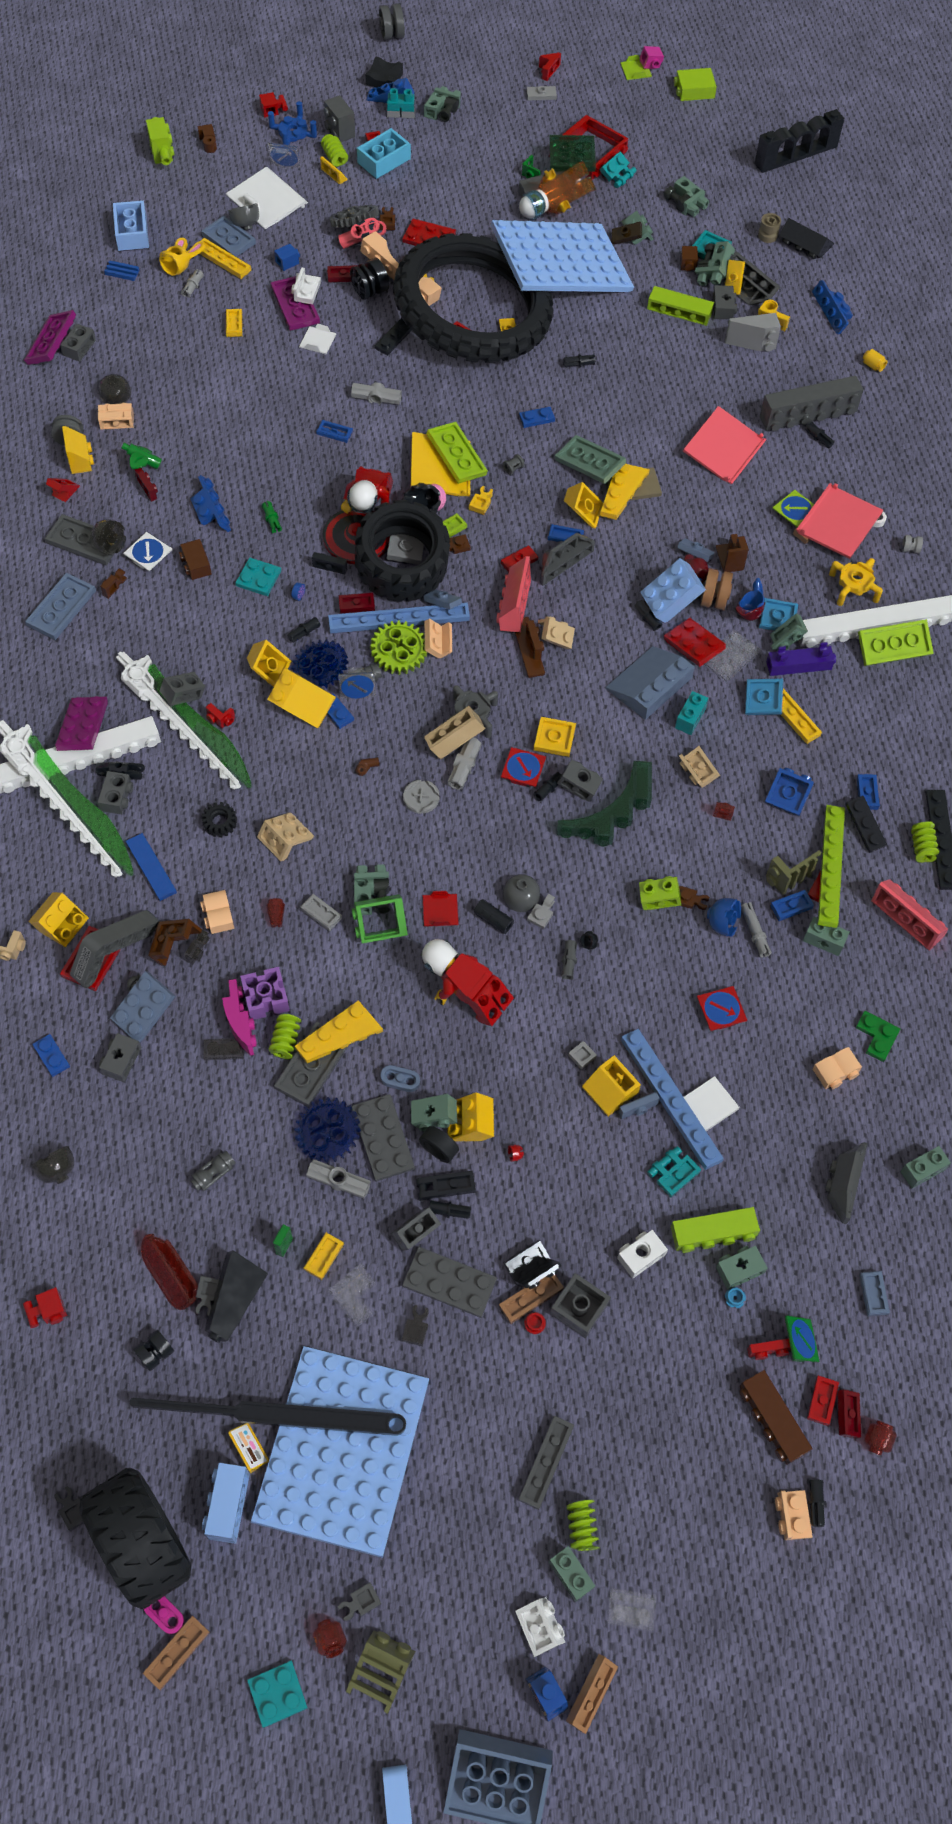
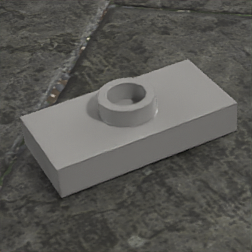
(541, 93)
(321, 912)

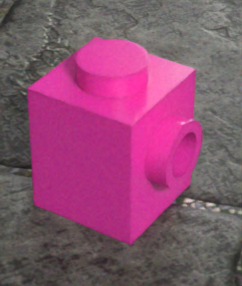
(651, 57)

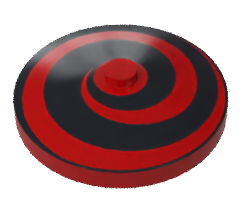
(340, 536)

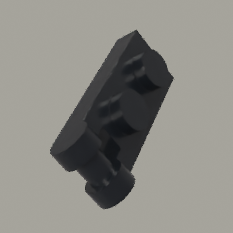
(446, 1185)

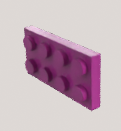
(295, 313)
(50, 337)
(81, 723)

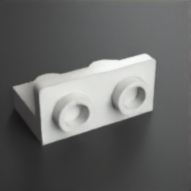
(305, 287)
(540, 1626)

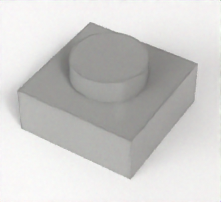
(582, 1055)

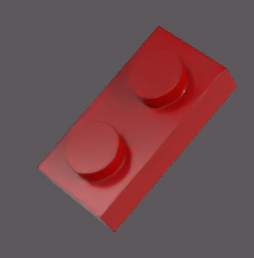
(761, 1350)
(822, 1400)

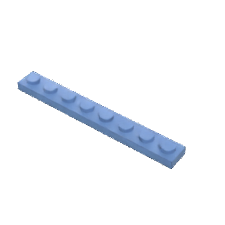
(417, 615)
(672, 1099)

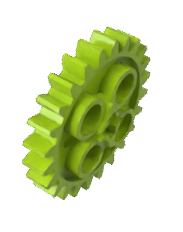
(399, 647)

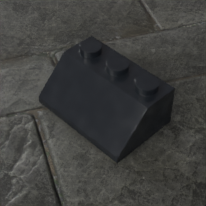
(805, 239)

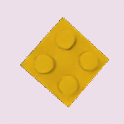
(554, 736)

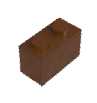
(195, 558)

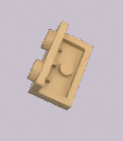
(557, 632)
(699, 766)

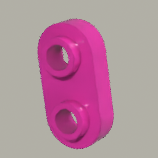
(163, 1614)

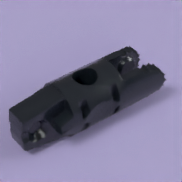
(133, 769)

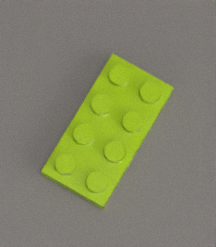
(457, 452)
(895, 642)

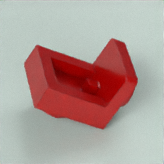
(216, 716)

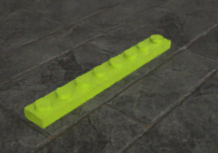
(831, 866)

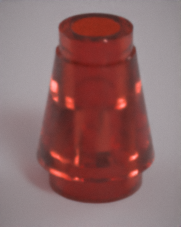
(275, 911)

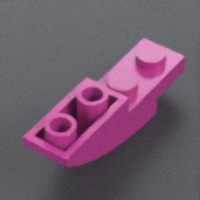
(239, 1019)

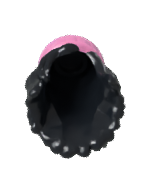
(427, 494)

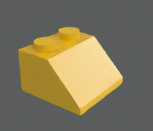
(77, 451)

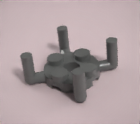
(479, 699)

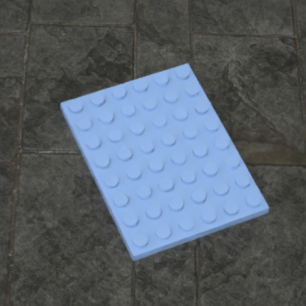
(561, 256)
(341, 1482)

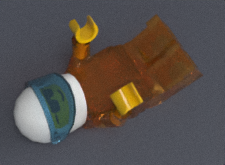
(557, 193)

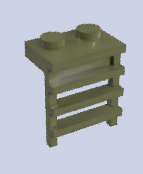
(783, 877)
(386, 1656)

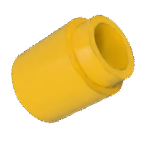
(874, 360)

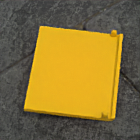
(430, 468)

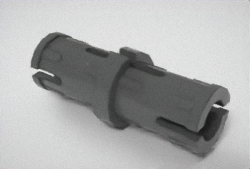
(569, 959)

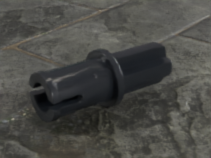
(579, 360)
(819, 434)
(648, 615)
(304, 629)
(547, 787)
(450, 1209)
(817, 1503)

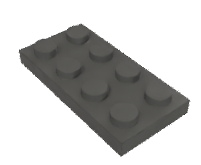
(76, 538)
(304, 1080)
(383, 1138)
(449, 1282)

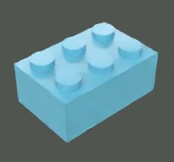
(383, 153)

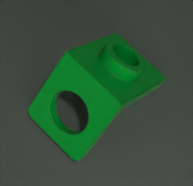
(528, 170)

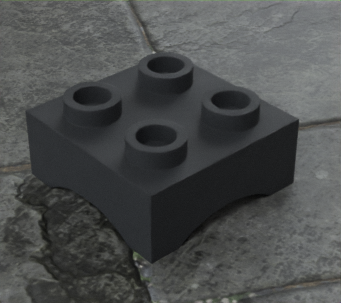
(383, 72)

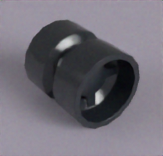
(153, 1350)

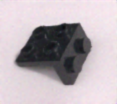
(531, 1266)

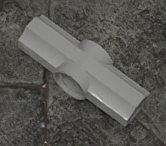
(376, 393)
(463, 763)
(351, 1183)

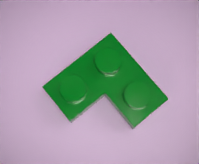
(882, 1033)

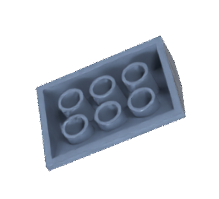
(651, 680)
(498, 1780)

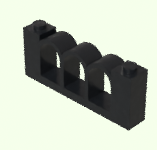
(769, 143)

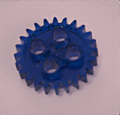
(321, 663)
(324, 1112)

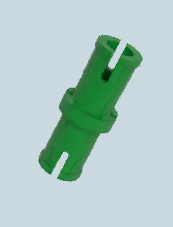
(271, 517)

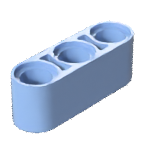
(397, 1795)

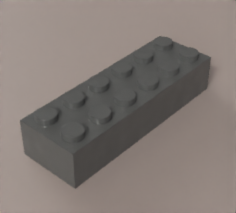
(811, 403)

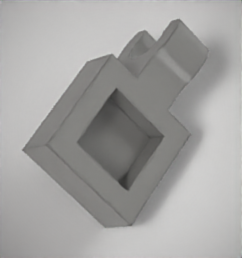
(542, 914)

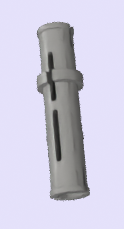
(758, 935)

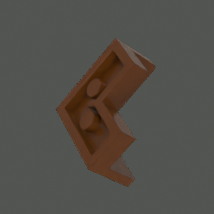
(734, 554)
(166, 934)

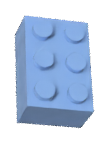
(130, 225)
(672, 590)
(226, 1503)

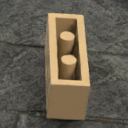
(454, 732)

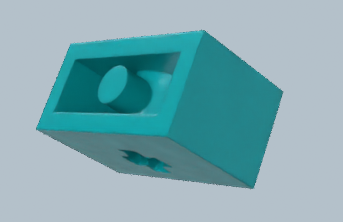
(691, 713)

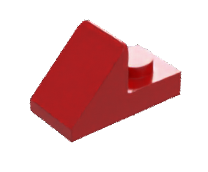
(549, 64)
(62, 488)

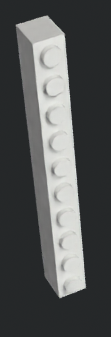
(847, 625)
(108, 745)

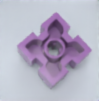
(275, 996)

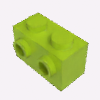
(660, 893)

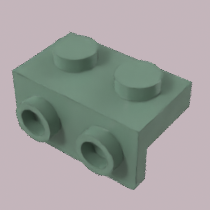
(646, 230)
(788, 632)

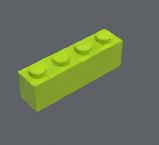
(680, 305)
(715, 1229)

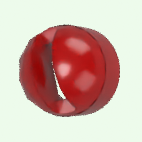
(516, 1154)

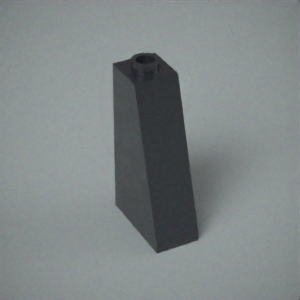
(233, 1295)

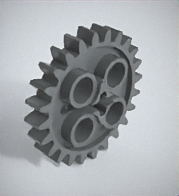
(353, 215)

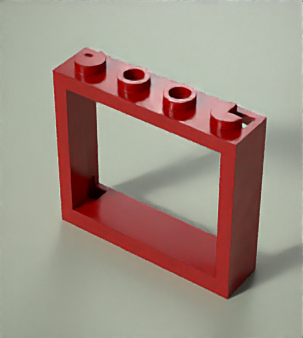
(603, 132)

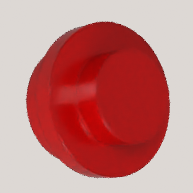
(534, 1323)

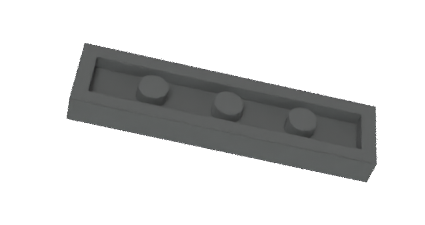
(546, 1462)

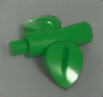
(141, 456)

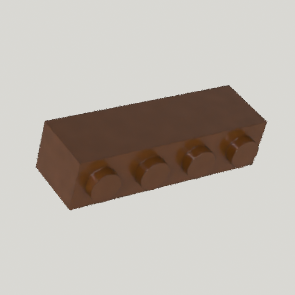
(775, 1418)

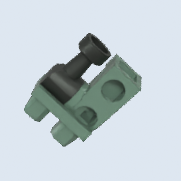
(442, 103)
(687, 196)
(715, 263)
(371, 884)

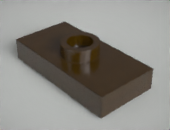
(627, 233)

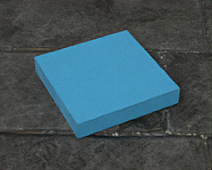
(776, 613)
(764, 696)

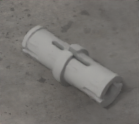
(192, 283)

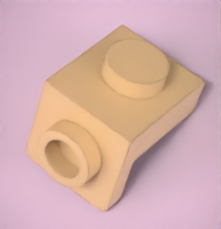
(14, 946)

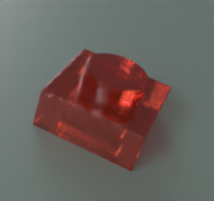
(723, 811)

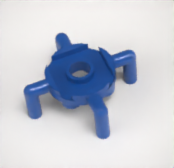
(298, 124)

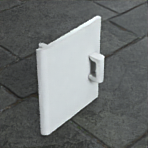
(271, 193)

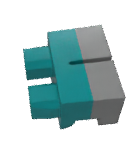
(401, 102)

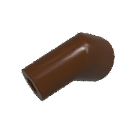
(365, 764)

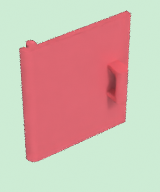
(724, 445)
(839, 521)

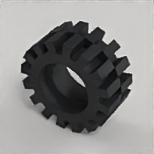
(214, 811)

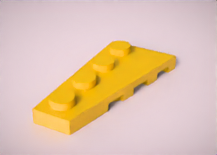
(622, 489)
(346, 1028)

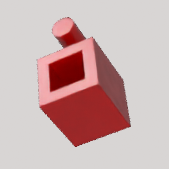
(269, 103)
(49, 1307)

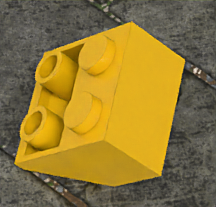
(59, 918)
(611, 1086)
(474, 1119)

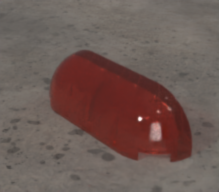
(169, 1271)

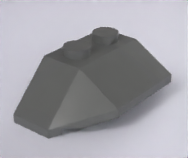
(755, 284)
(565, 555)
(845, 1180)

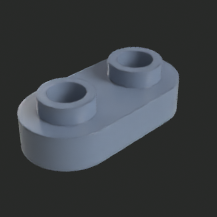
(401, 1076)

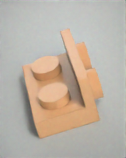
(438, 638)
(794, 1515)

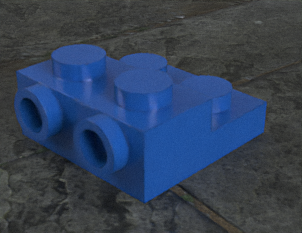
(789, 791)

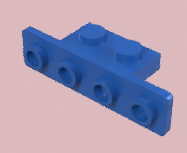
(833, 306)
(208, 506)

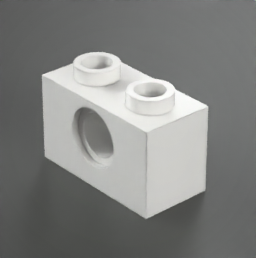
(636, 1264)

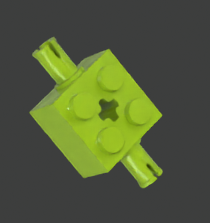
(160, 140)

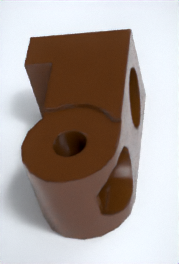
(207, 134)

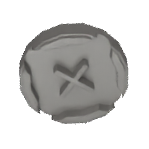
(421, 796)

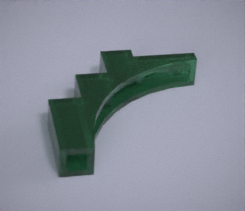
(620, 813)

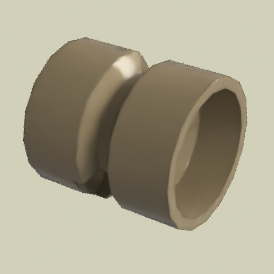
(769, 227)

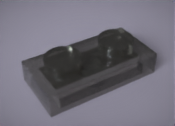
(222, 1049)

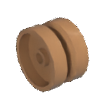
(717, 589)

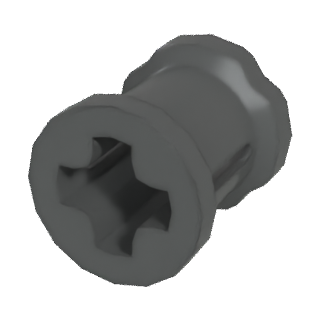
(513, 464)

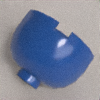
(724, 913)

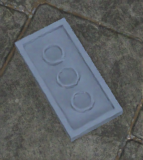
(60, 606)

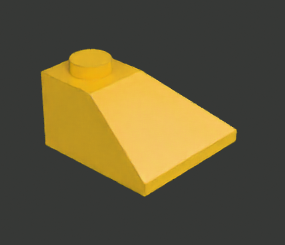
(584, 503)
(267, 661)

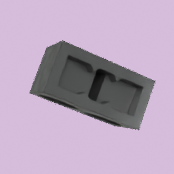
(78, 342)
(182, 688)
(111, 792)

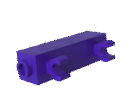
(800, 660)

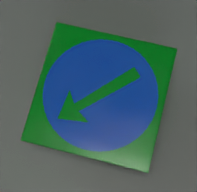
(801, 1339)

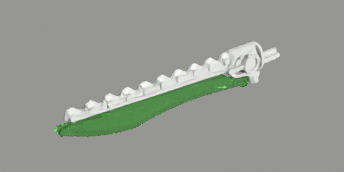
(138, 679)
(18, 752)

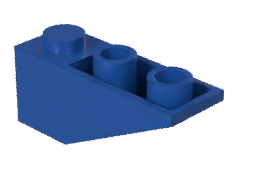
(381, 93)

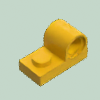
(771, 306)

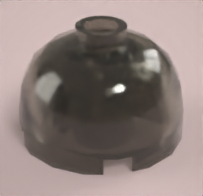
(114, 389)
(108, 536)
(55, 1166)

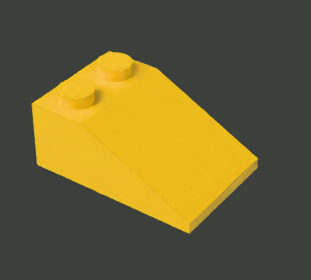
(301, 698)

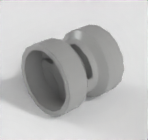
(912, 544)

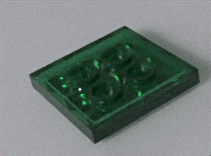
(571, 149)

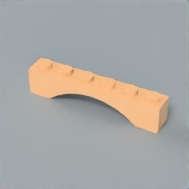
(376, 247)

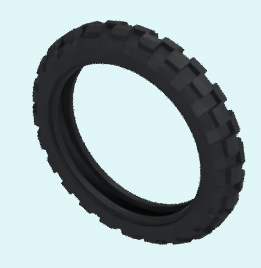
(454, 339)

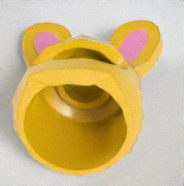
(177, 258)

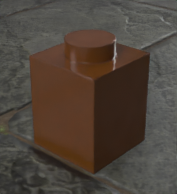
(689, 258)

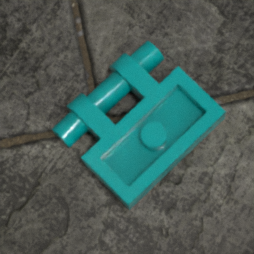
(614, 167)
(678, 1175)

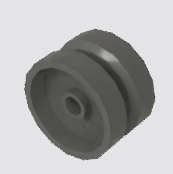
(391, 21)

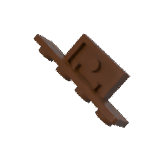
(531, 648)

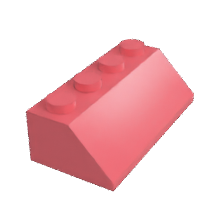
(515, 596)
(909, 914)

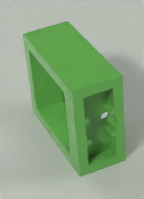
(401, 929)

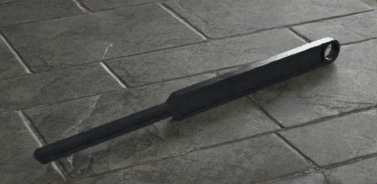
(286, 1415)

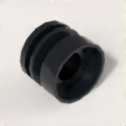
(369, 278)

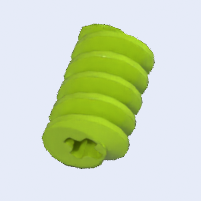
(334, 150)
(924, 841)
(284, 1035)
(582, 1525)

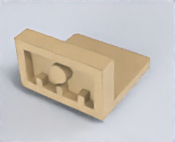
(282, 833)

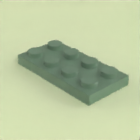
(590, 459)

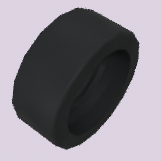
(439, 1144)

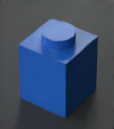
(287, 257)

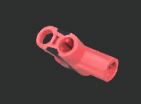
(360, 231)

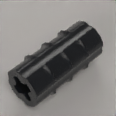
(493, 916)

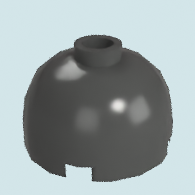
(245, 216)
(521, 893)

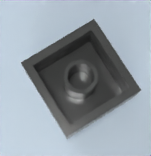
(339, 118)
(580, 1305)

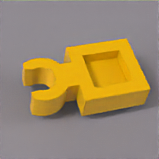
(481, 502)

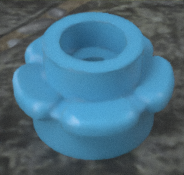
(741, 1297)

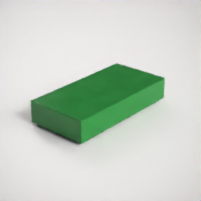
(282, 1240)

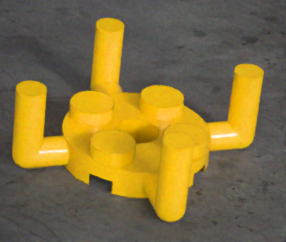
(853, 585)

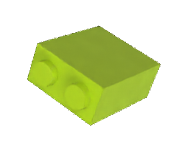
(695, 84)

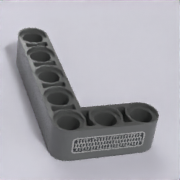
(108, 940)

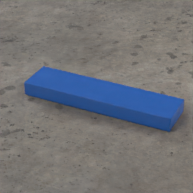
(151, 867)

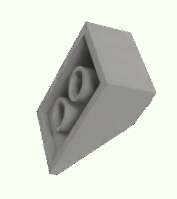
(754, 332)

